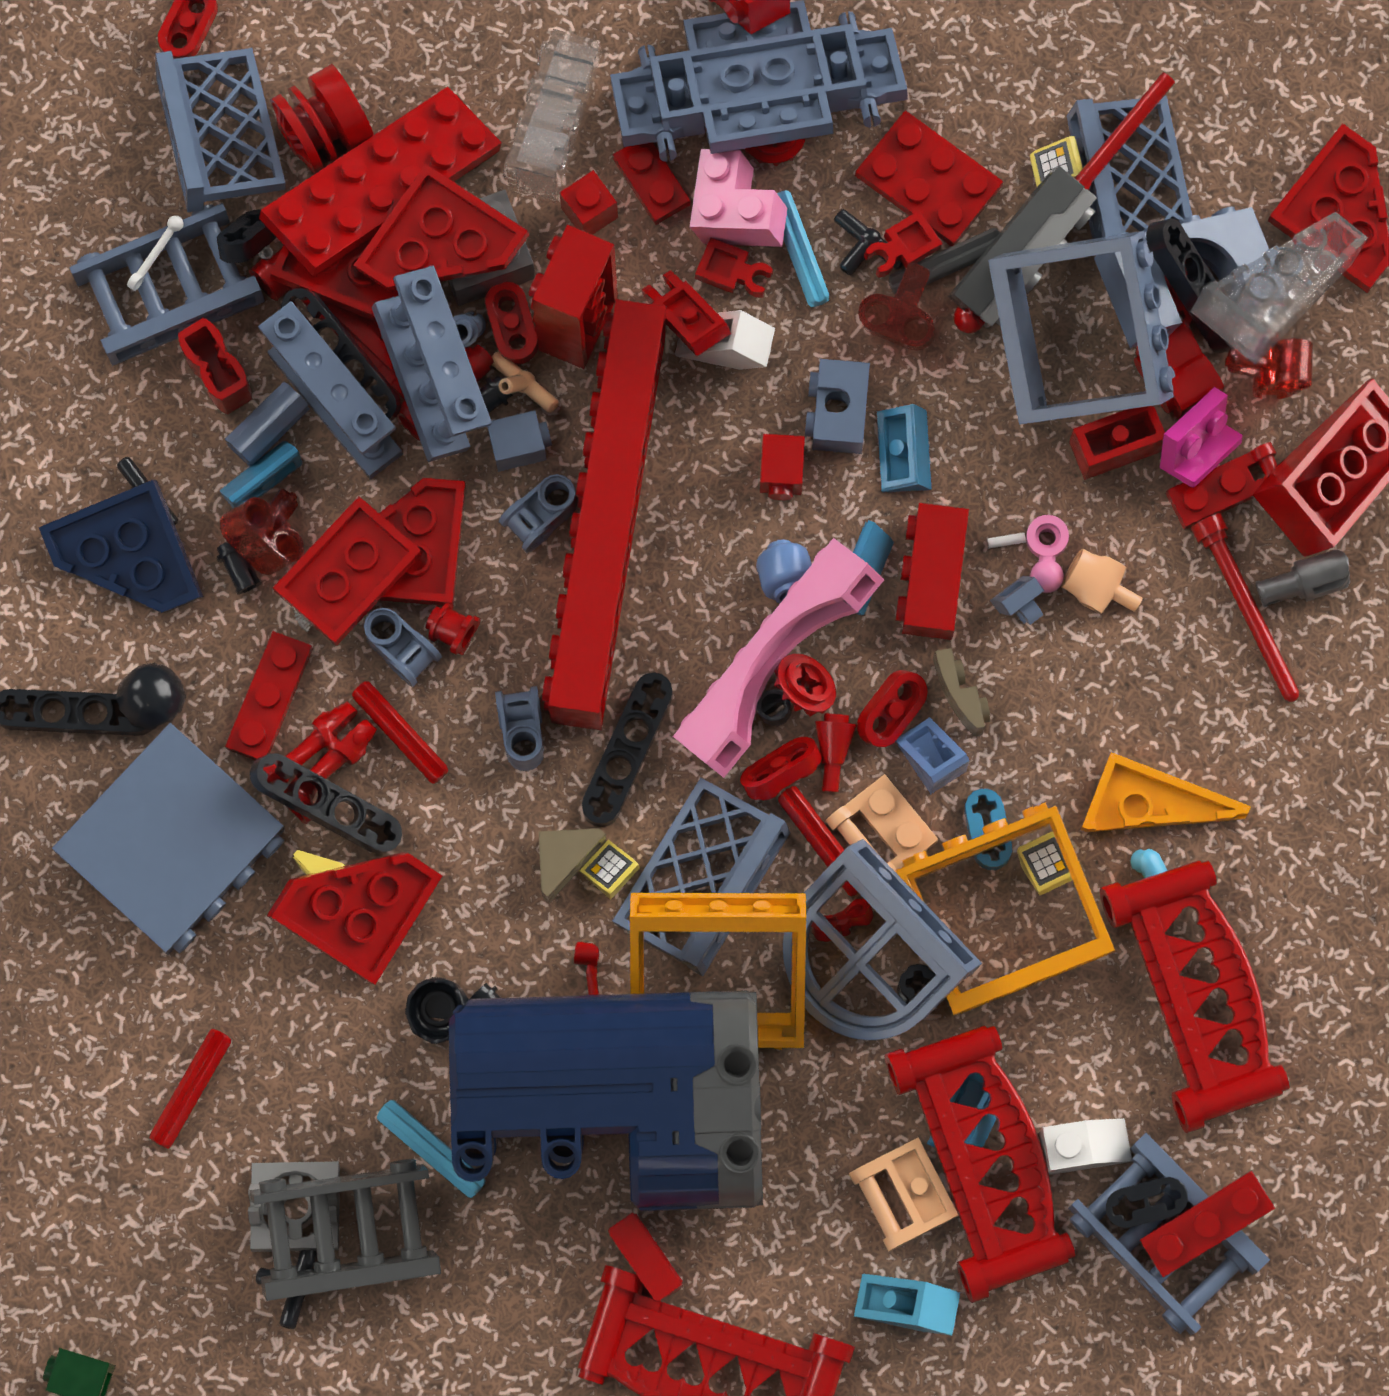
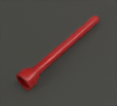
(1213, 536)

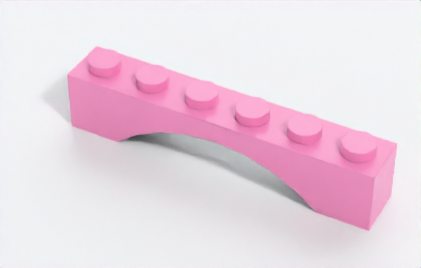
(830, 589)

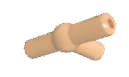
(523, 382)

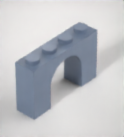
(1222, 241)

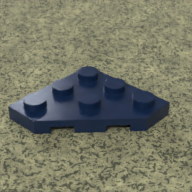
(126, 548)

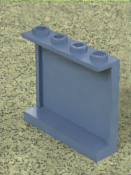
(170, 840)

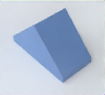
(933, 755)

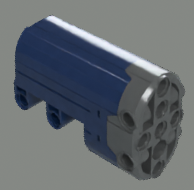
(644, 1065)

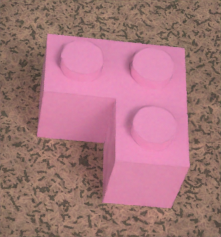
(728, 206)

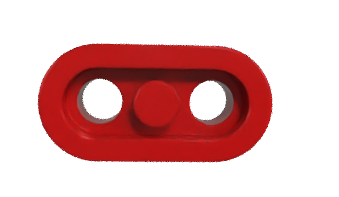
(188, 25)
(511, 324)
(892, 711)
(781, 768)

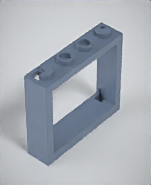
(1020, 340)

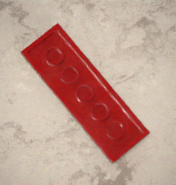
(359, 190)

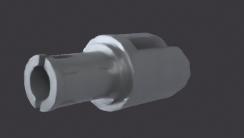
(1307, 579)

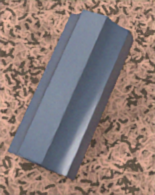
(267, 424)

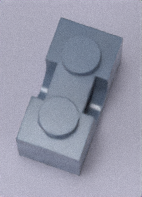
(842, 382)

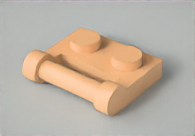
(889, 817)
(917, 1188)

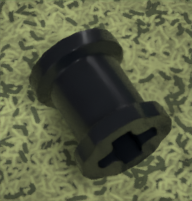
(906, 978)

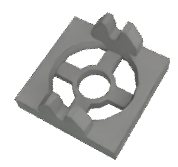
(260, 1234)

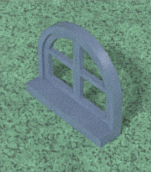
(904, 916)

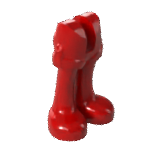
(339, 751)

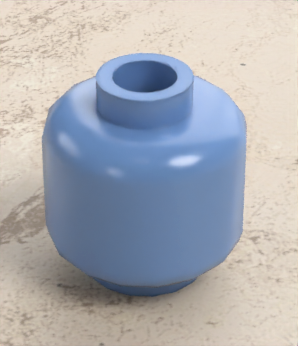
(781, 567)

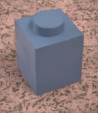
(518, 440)

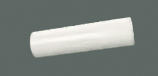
(1006, 540)

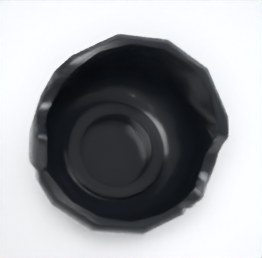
(151, 695)
(433, 999)

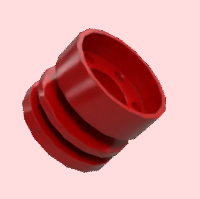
(321, 119)

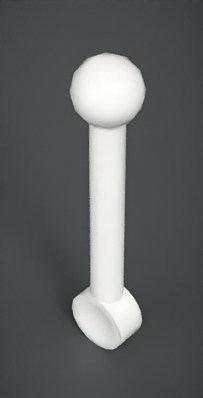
(174, 224)

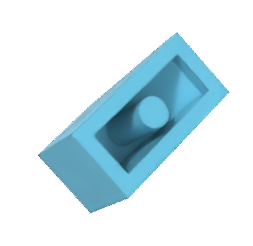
(907, 1304)

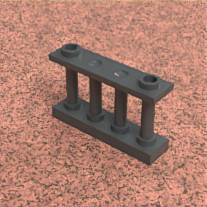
(371, 1264)

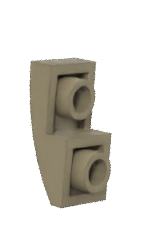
(965, 702)

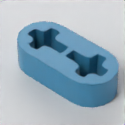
(975, 823)

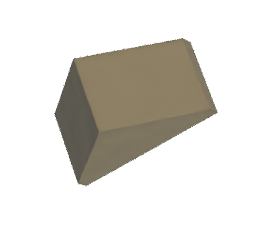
(564, 855)

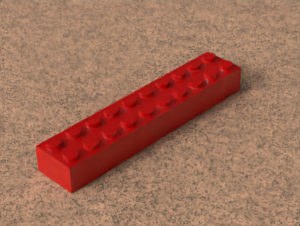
(608, 514)

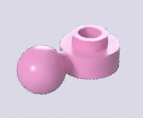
(1047, 570)

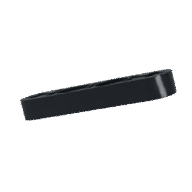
(1173, 253)
(347, 348)
(73, 718)
(623, 748)
(324, 808)

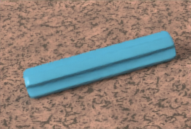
(802, 255)
(425, 1145)

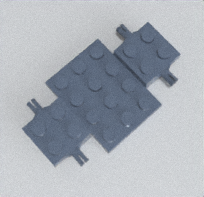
(757, 84)

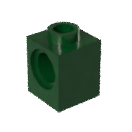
(77, 1374)

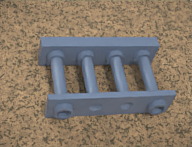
(165, 324)
(431, 364)
(330, 390)
(1151, 1160)

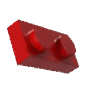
(651, 181)

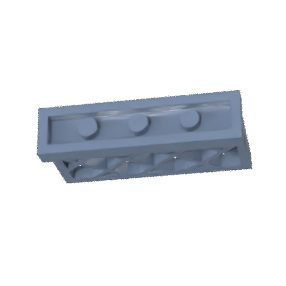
(183, 122)
(1086, 127)
(743, 877)

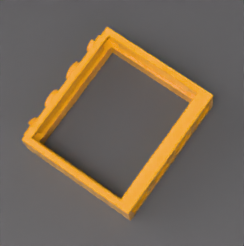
(994, 836)
(729, 914)

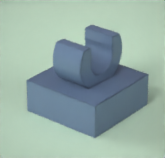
(1019, 599)

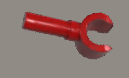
(588, 955)

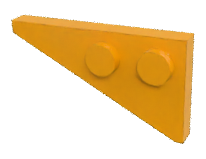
(1143, 797)

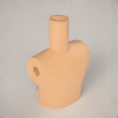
(1097, 581)

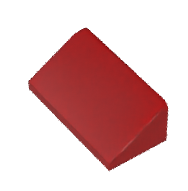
(645, 1257)

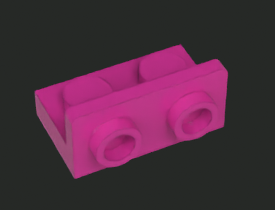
(1199, 440)

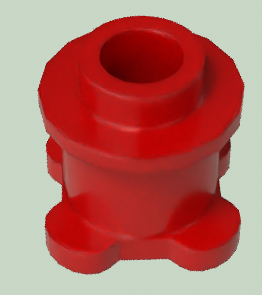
(452, 628)

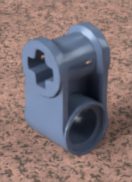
(538, 513)
(405, 651)
(520, 720)

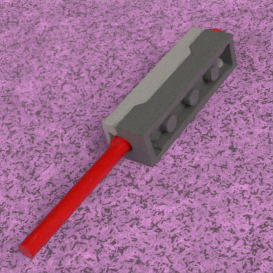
(1046, 219)

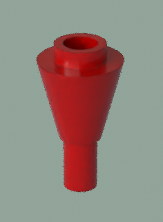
(834, 742)

